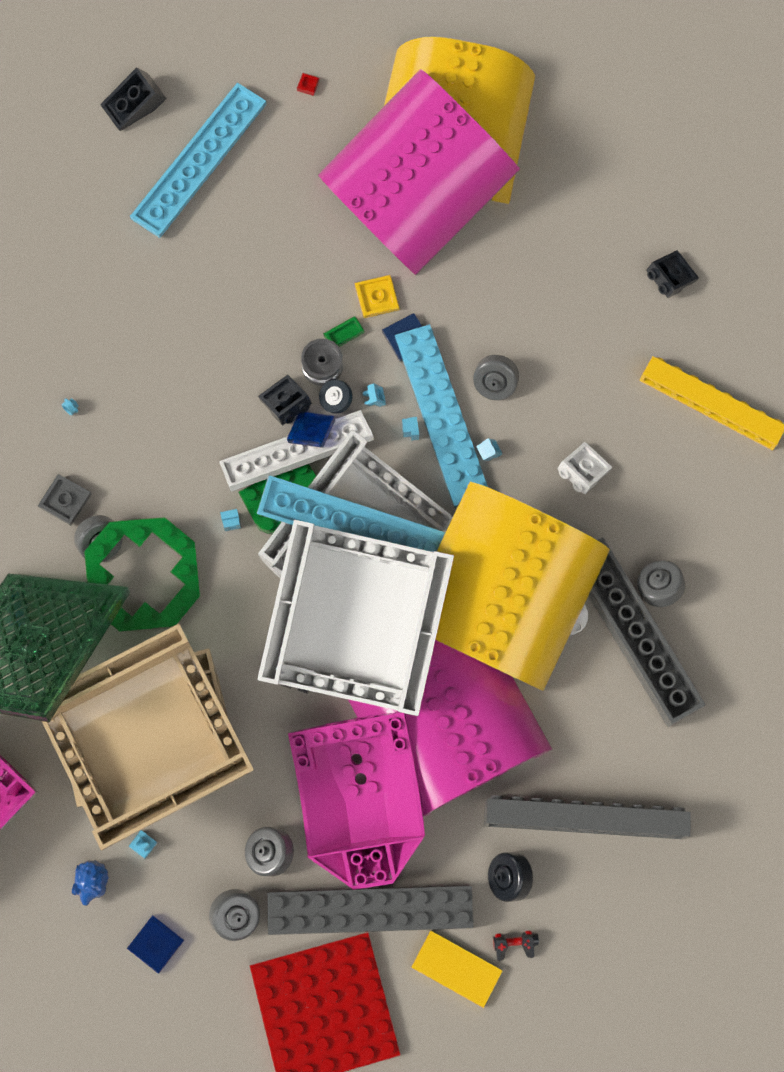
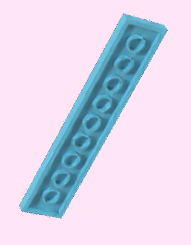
(198, 160)
(440, 411)
(292, 502)

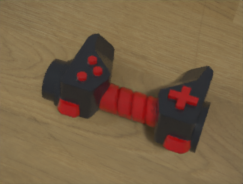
(527, 940)

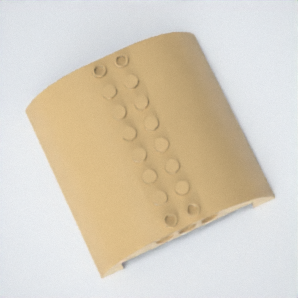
(144, 737)

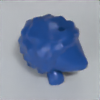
(90, 881)

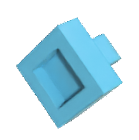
(375, 394)
(143, 844)

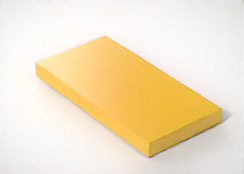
(456, 969)

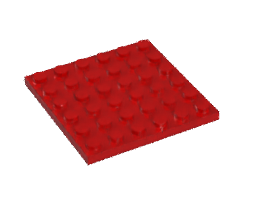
(325, 1008)

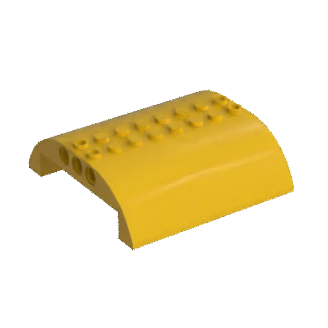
(481, 79)
(514, 583)

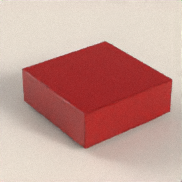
(308, 84)

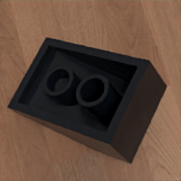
(133, 99)

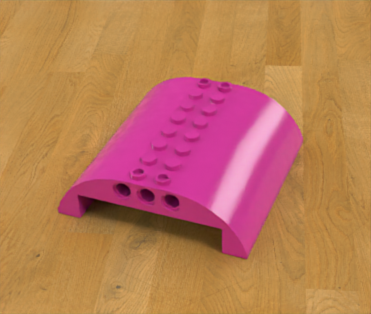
(418, 171)
(467, 727)

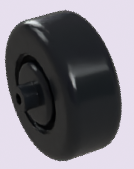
(510, 876)

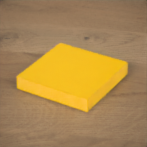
(377, 296)

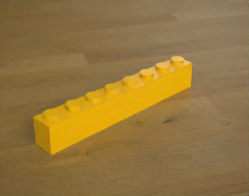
(713, 403)

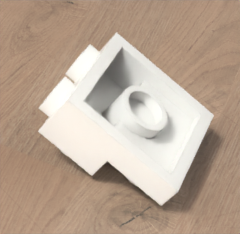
(583, 468)

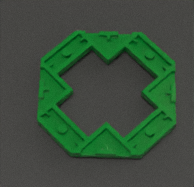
(184, 570)

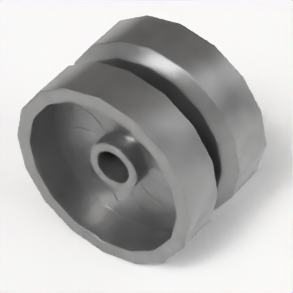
(321, 361)

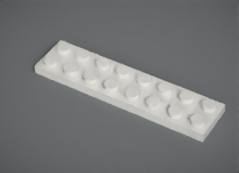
(283, 456)

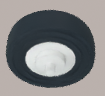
(335, 396)

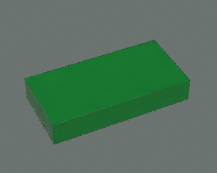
(345, 332)

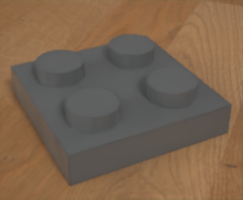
(64, 499)

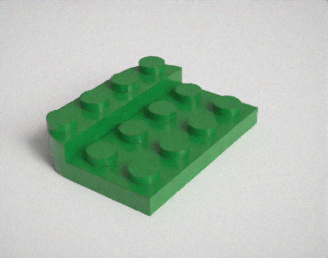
(252, 495)

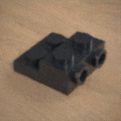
(671, 274)
(285, 400)

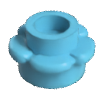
(70, 406)

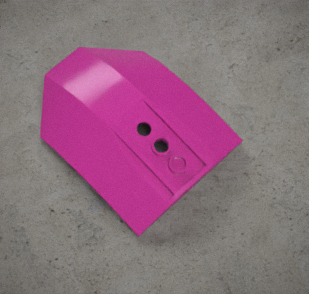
(355, 828)

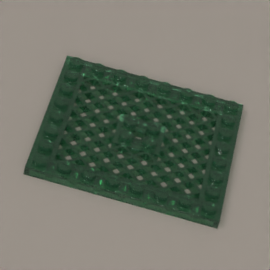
(31, 641)

